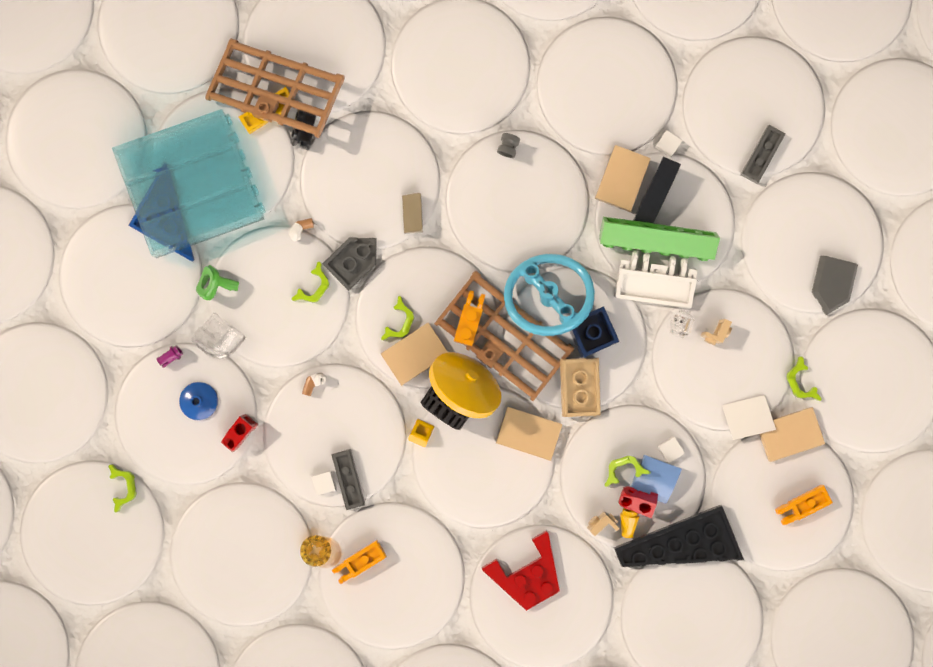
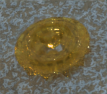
(314, 559)

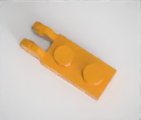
(469, 321)
(805, 504)
(361, 561)

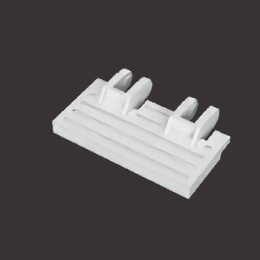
(656, 284)

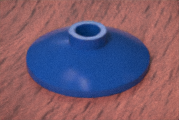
(207, 401)

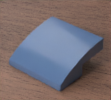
(660, 481)

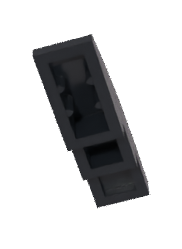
(657, 191)

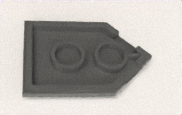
(352, 260)
(833, 282)

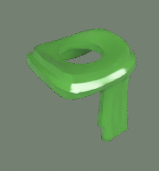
(215, 281)

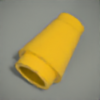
(628, 522)

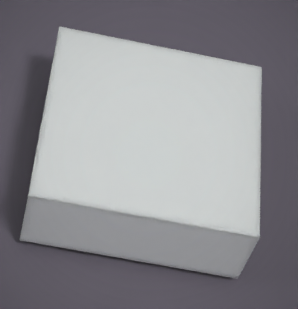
(668, 143)
(671, 449)
(323, 483)

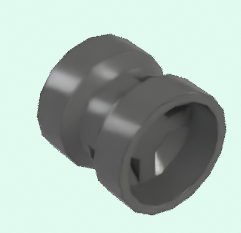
(508, 145)

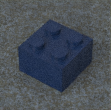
(594, 333)

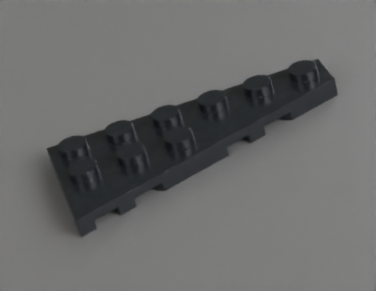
(690, 540)

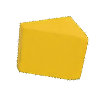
(421, 433)

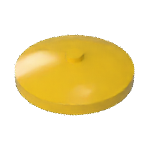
(465, 385)

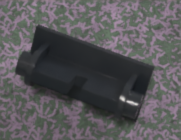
(299, 136)

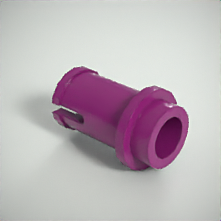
(171, 355)

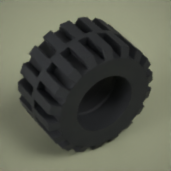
(439, 409)

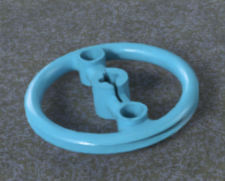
(546, 290)

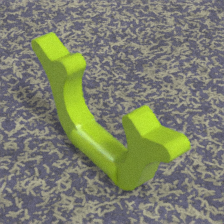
(319, 292)
(407, 324)
(791, 375)
(623, 461)
(129, 477)

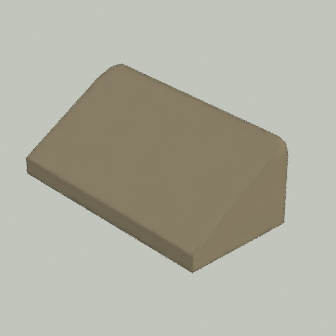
(412, 213)

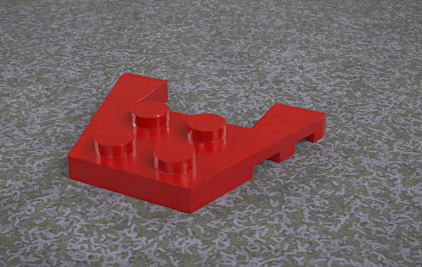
(533, 581)

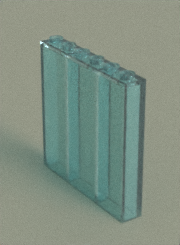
(189, 183)

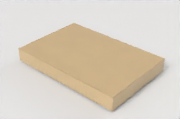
(622, 178)
(413, 353)
(580, 387)
(529, 433)
(792, 435)

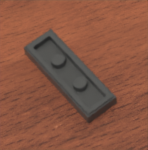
(763, 154)
(348, 479)

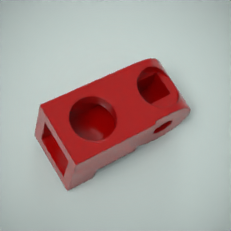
(239, 432)
(638, 501)

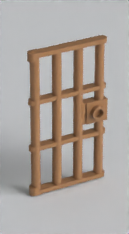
(268, 101)
(495, 347)

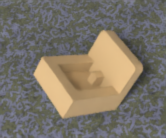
(721, 332)
(596, 524)

